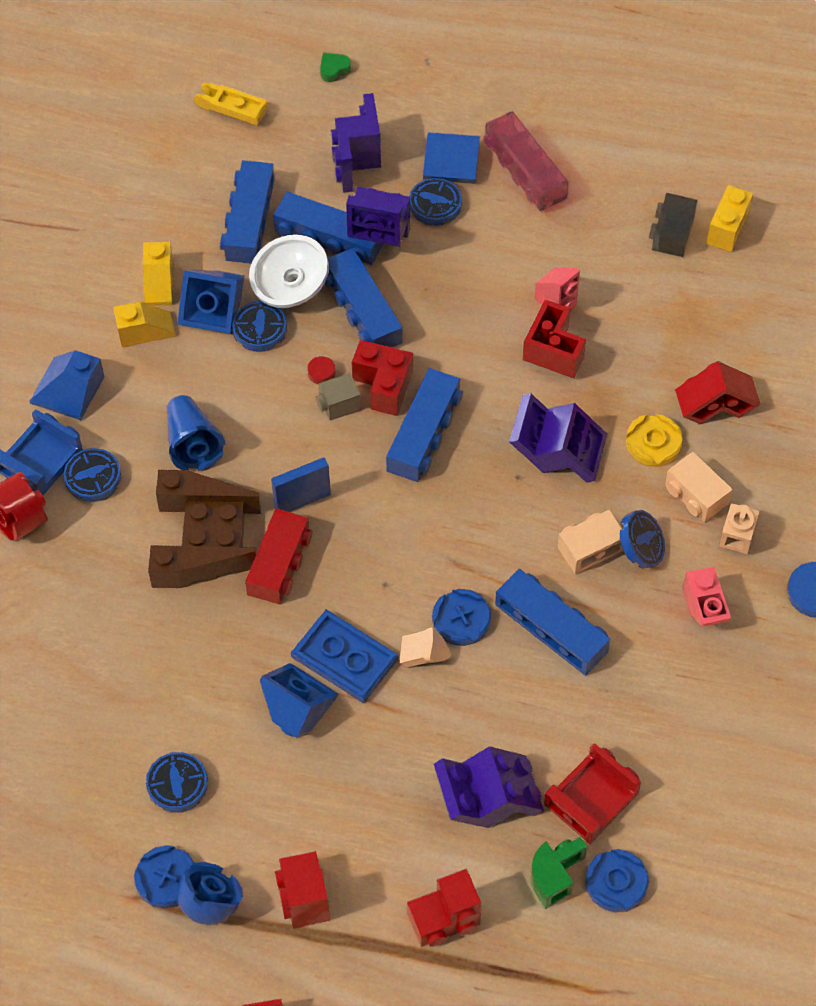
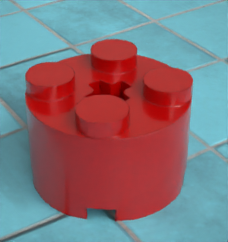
(20, 507)

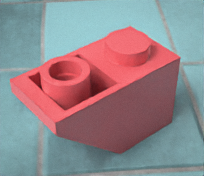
(559, 287)
(705, 597)

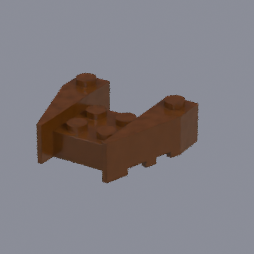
(210, 530)

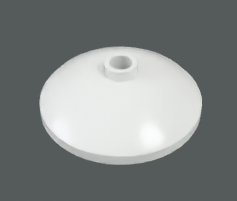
(284, 261)

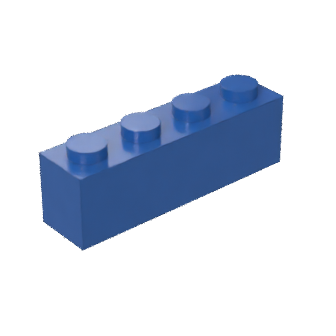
(248, 212)
(323, 224)
(362, 300)
(423, 425)
(552, 621)

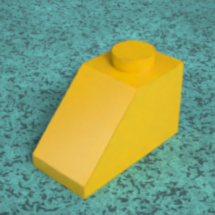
(158, 273)
(142, 323)

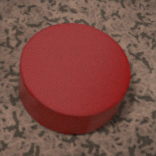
(321, 369)

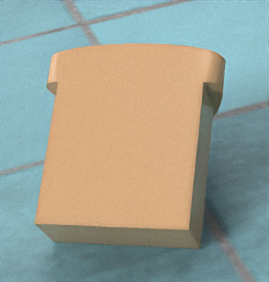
(423, 648)

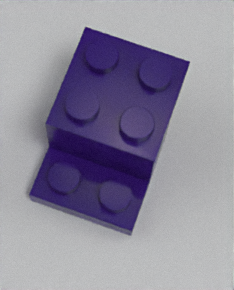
(356, 143)
(378, 216)
(558, 437)
(488, 787)

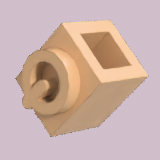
(739, 528)

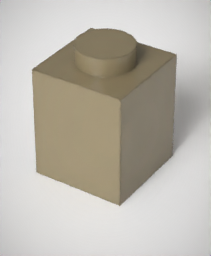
(339, 397)

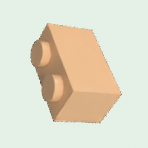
(698, 487)
(590, 541)

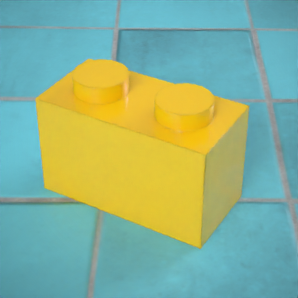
(729, 218)

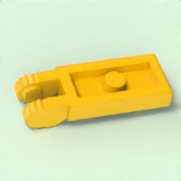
(231, 103)

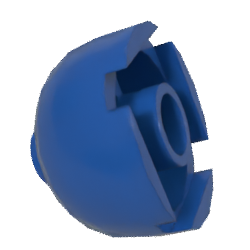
(208, 894)

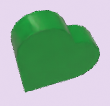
(333, 66)

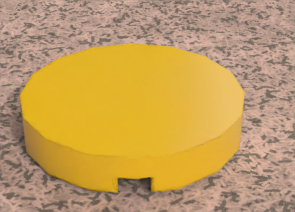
(654, 440)

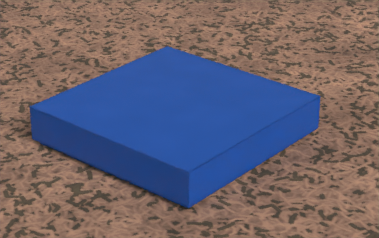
(301, 485)

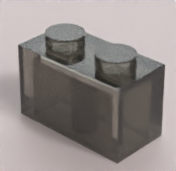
(673, 225)

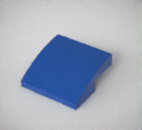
(451, 157)

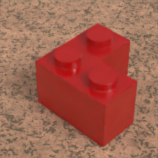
(550, 343)
(387, 371)
(717, 390)
(302, 890)
(446, 911)

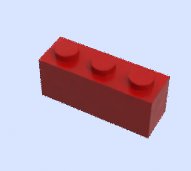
(278, 556)

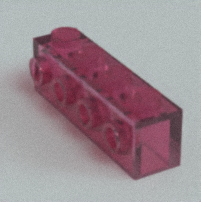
(526, 161)

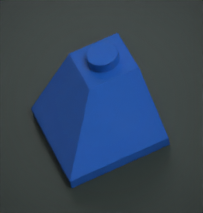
(210, 299)
(69, 384)
(295, 699)

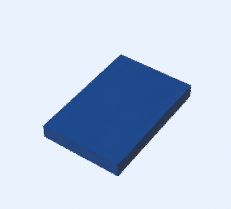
(344, 656)

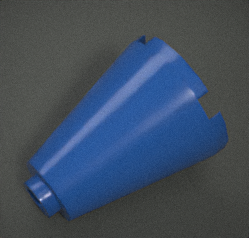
(192, 435)

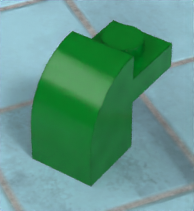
(548, 870)

